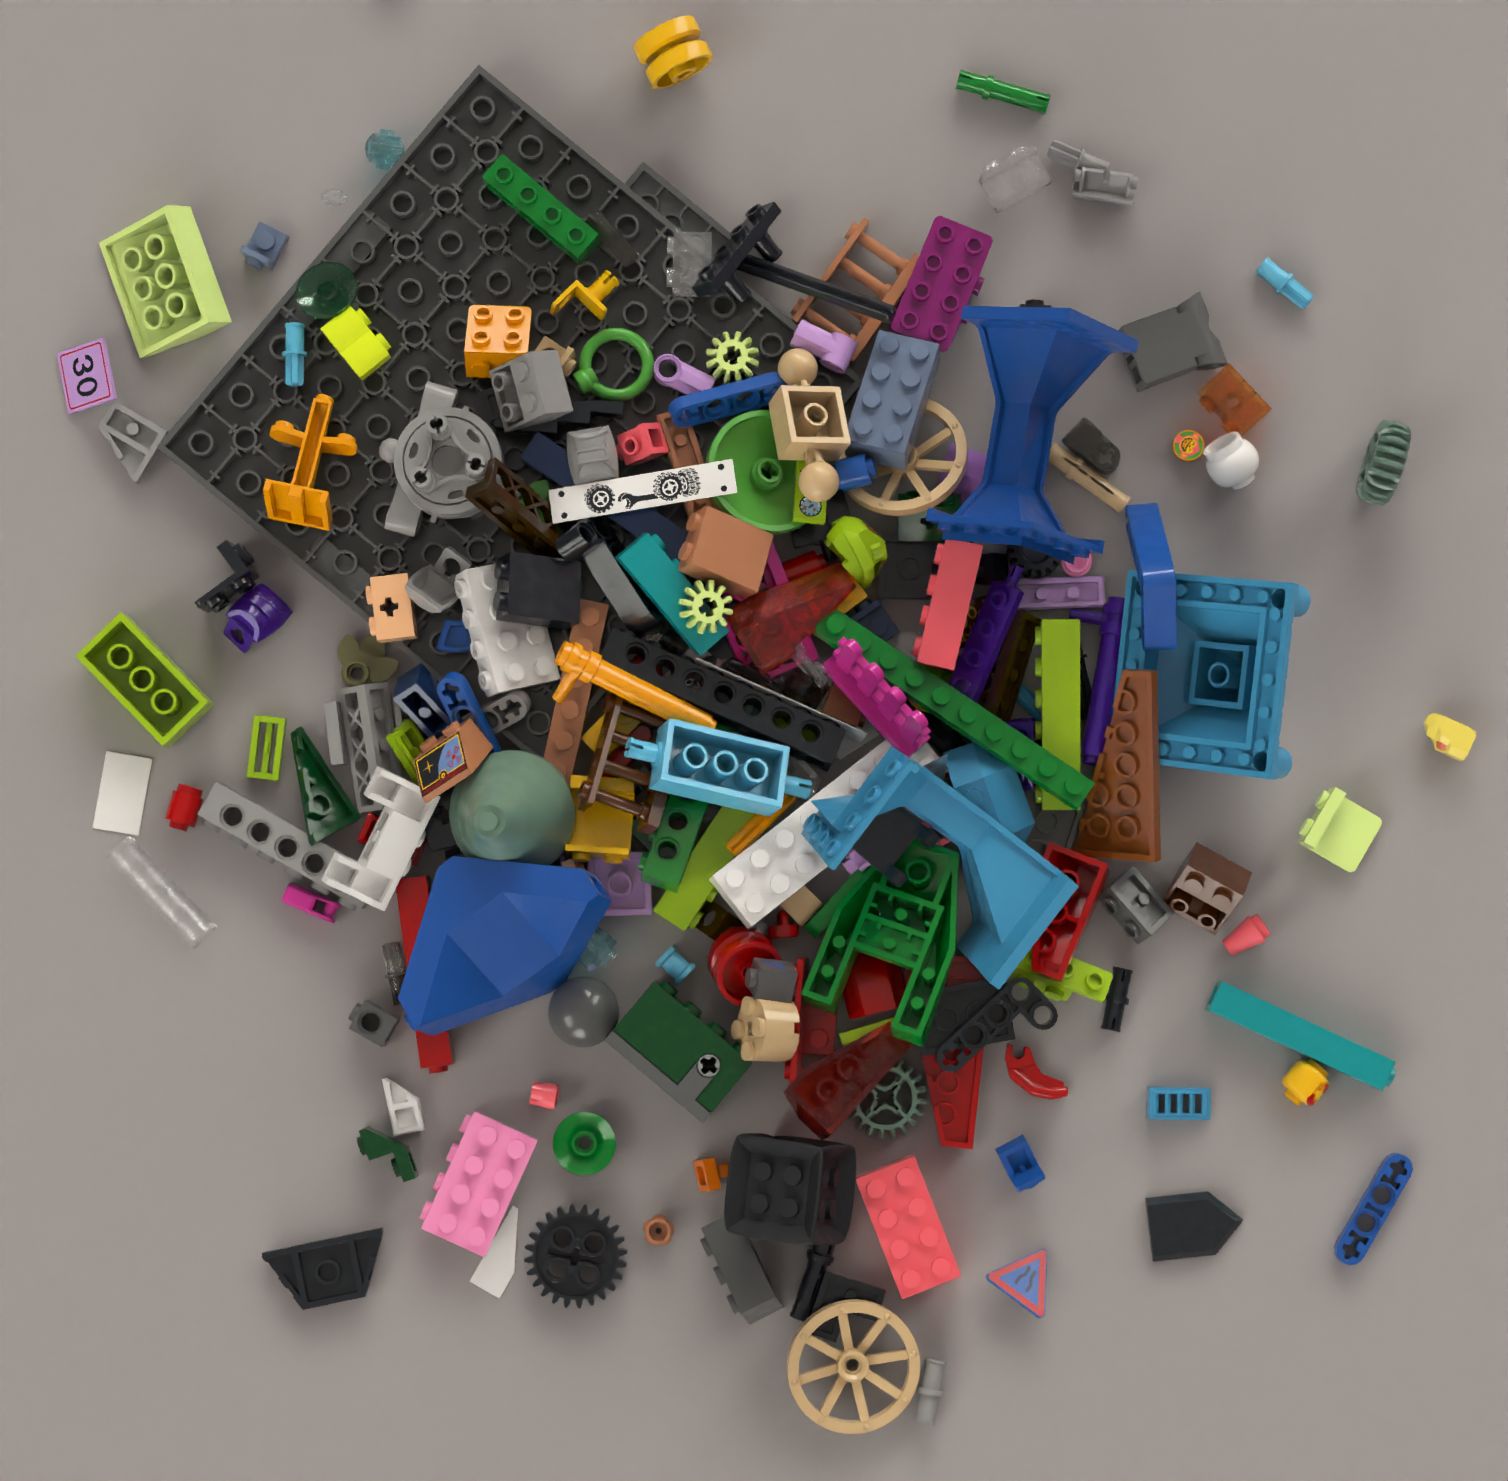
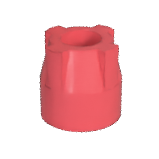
(545, 1095)

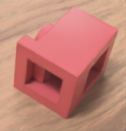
(641, 444)

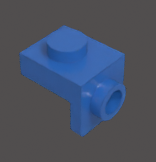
(1020, 1164)

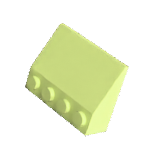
(165, 280)

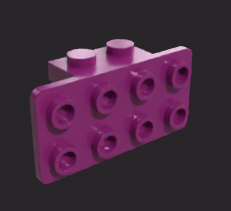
(942, 282)

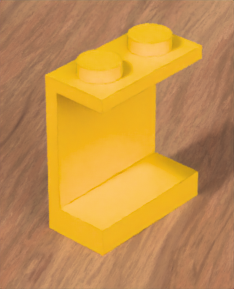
(601, 828)

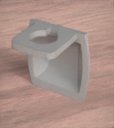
(592, 455)
(432, 587)

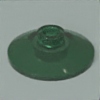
(321, 281)

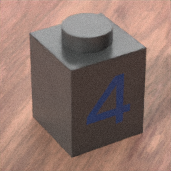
(771, 979)

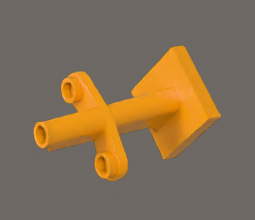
(299, 500)

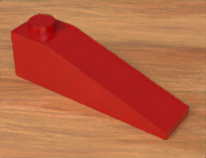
(1061, 938)

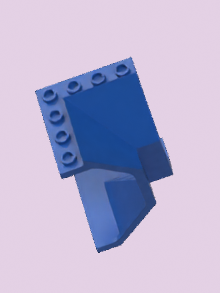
(1034, 367)

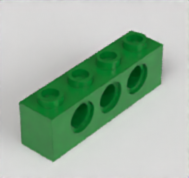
(541, 209)

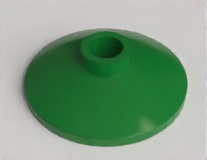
(572, 1155)

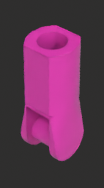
(307, 900)

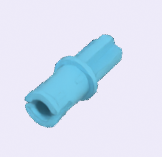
(1284, 283)
(294, 354)

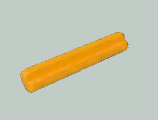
(755, 828)

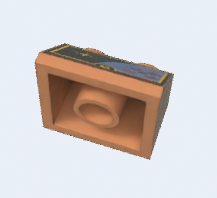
(450, 758)

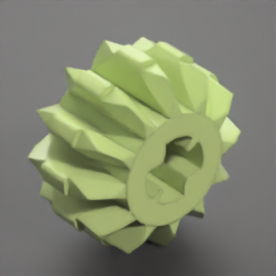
(743, 361)
(696, 601)

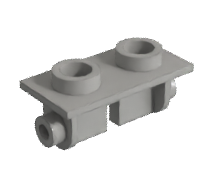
(1090, 186)

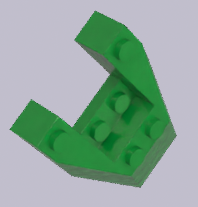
(900, 926)

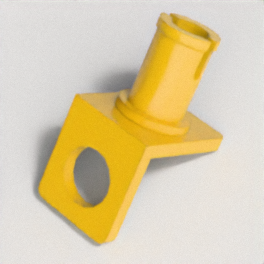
(590, 296)

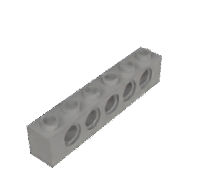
(215, 814)

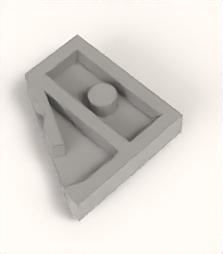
(131, 438)

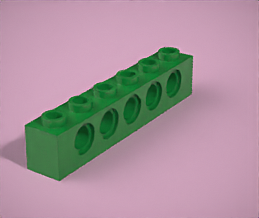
(669, 872)

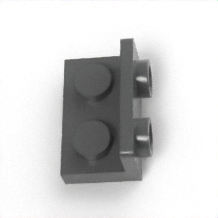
(1135, 905)

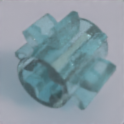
(384, 149)

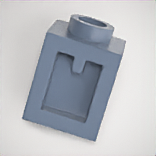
(264, 247)

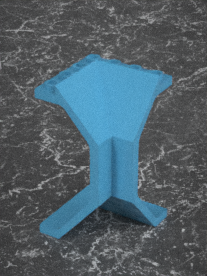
(1007, 882)

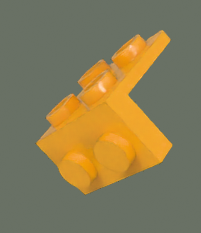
(495, 337)

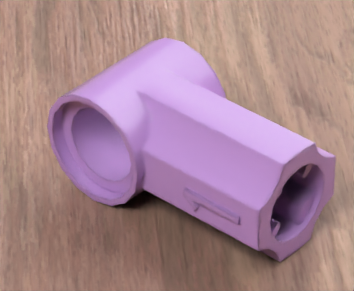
(831, 349)
(687, 378)

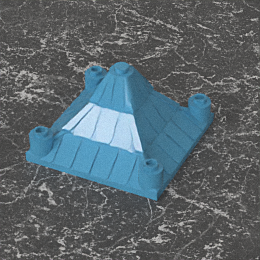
(1227, 675)

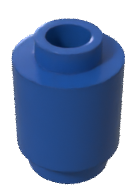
(855, 472)

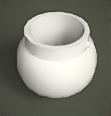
(1231, 461)

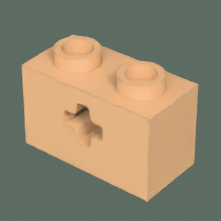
(403, 622)

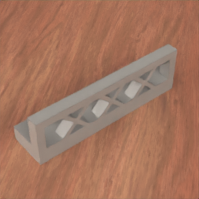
(376, 720)

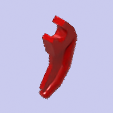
(1029, 1077)

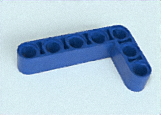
(1155, 576)

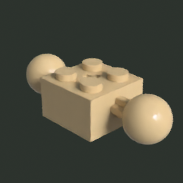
(809, 424)

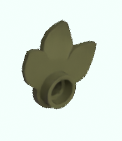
(367, 656)

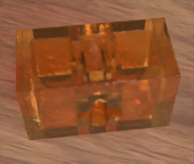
(1230, 385)

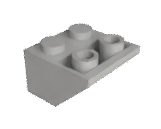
(531, 390)

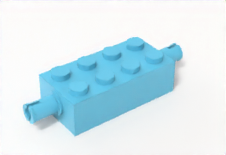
(719, 767)

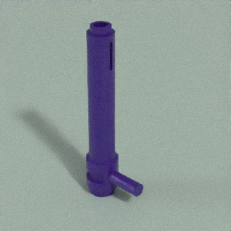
(1103, 687)

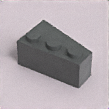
(742, 1272)

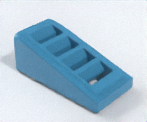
(1153, 1103)

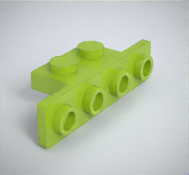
(1079, 978)

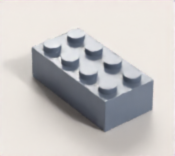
(892, 398)

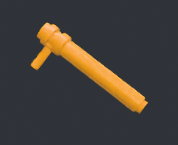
(592, 668)

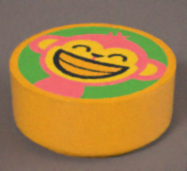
(1188, 446)

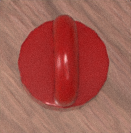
(783, 929)

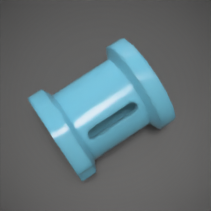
(675, 964)

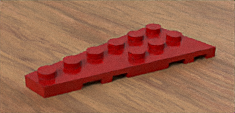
(957, 1092)

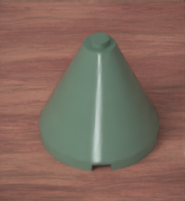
(513, 810)

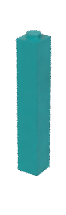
(1301, 1036)

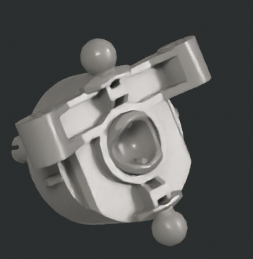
(437, 461)

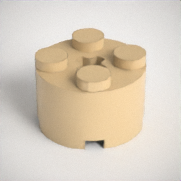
(766, 1030)

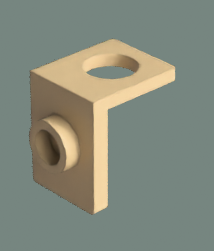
(566, 356)

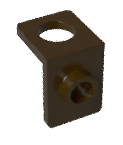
(722, 922)

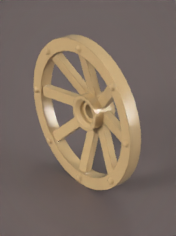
(927, 499)
(855, 1373)

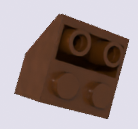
(1207, 888)

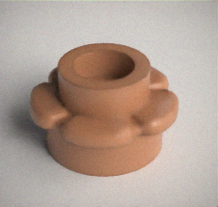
(654, 1238)

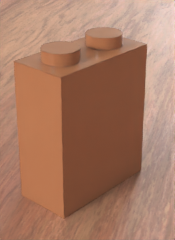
(725, 551)

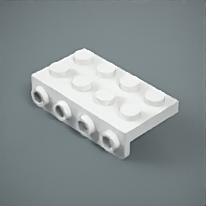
(506, 652)

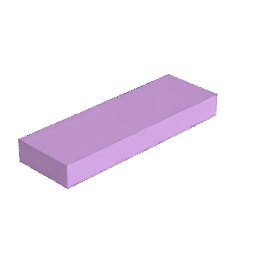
(1062, 593)

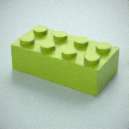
(145, 680)

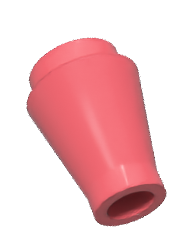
(1247, 935)

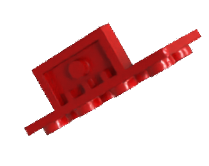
(815, 1028)

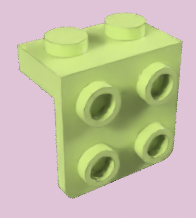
(1339, 830)

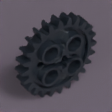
(571, 1285)

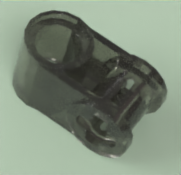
(1088, 442)

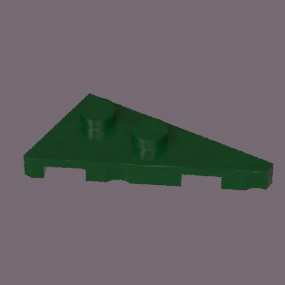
(323, 799)

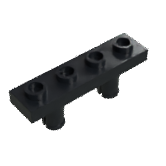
(744, 237)

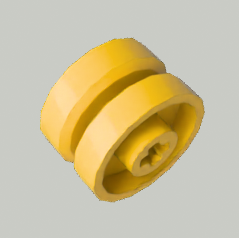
(673, 52)

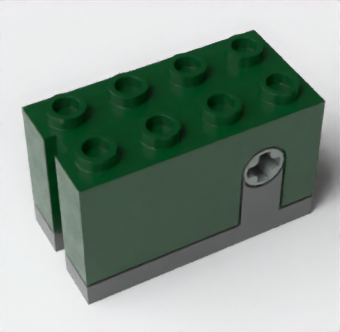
(667, 1046)

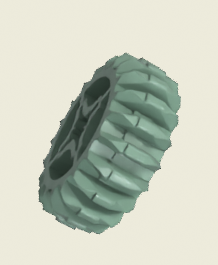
(1384, 462)
(905, 1115)

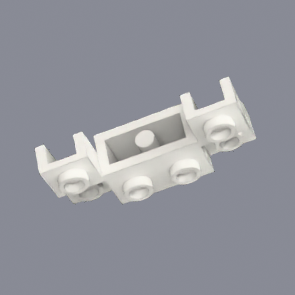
(390, 844)

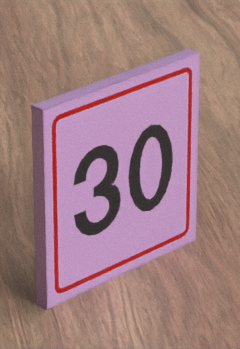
(86, 376)

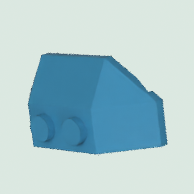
(991, 787)

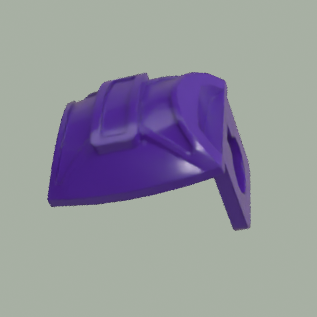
(257, 615)

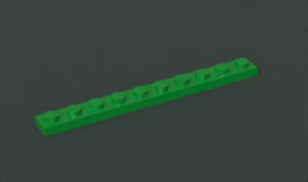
(961, 712)

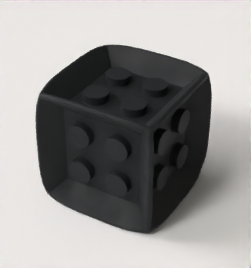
(790, 1189)

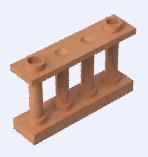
(887, 293)

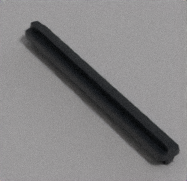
(818, 288)

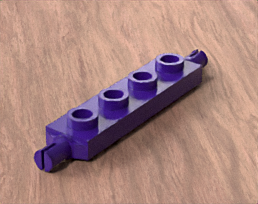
(987, 635)

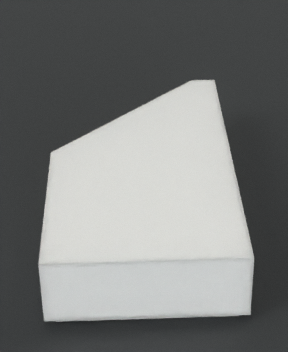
(403, 1109)

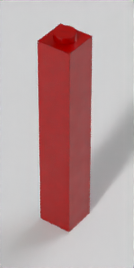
(412, 895)

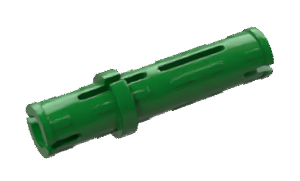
(1002, 91)

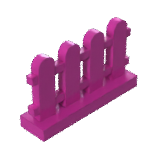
(876, 699)

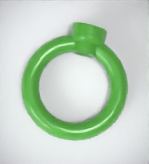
(586, 378)

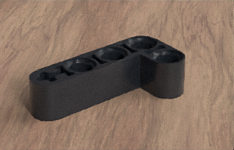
(598, 546)
(990, 1029)

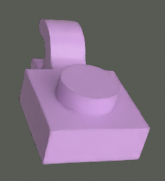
(854, 861)

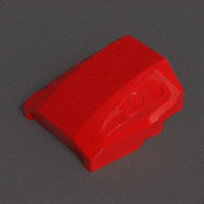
(873, 987)

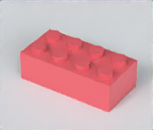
(949, 604)
(907, 1226)

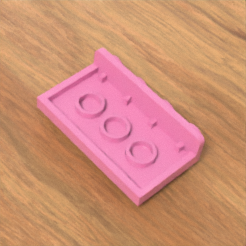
(478, 1183)

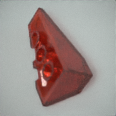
(782, 616)
(839, 1082)

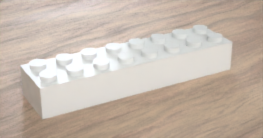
(782, 857)

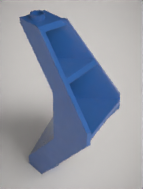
(496, 938)

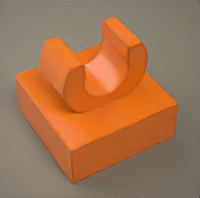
(709, 1173)

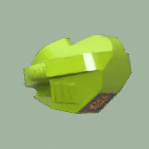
(858, 547)

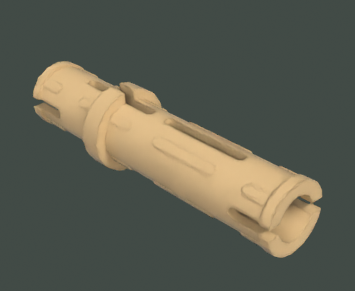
(1087, 478)

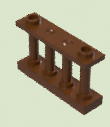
(647, 812)

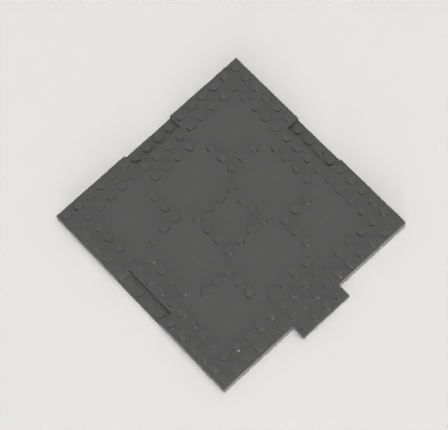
(422, 256)

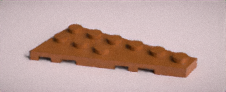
(1125, 799)

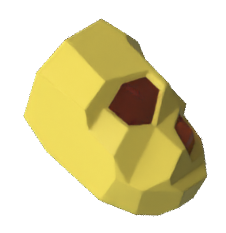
(1449, 736)

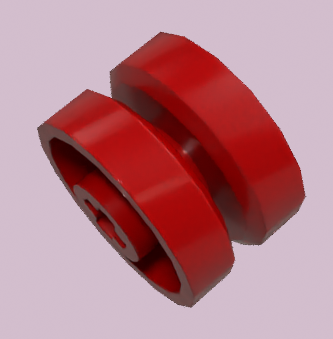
(732, 956)

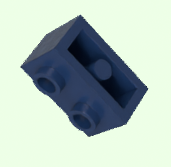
(419, 699)

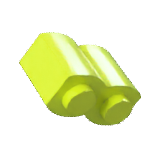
(356, 342)

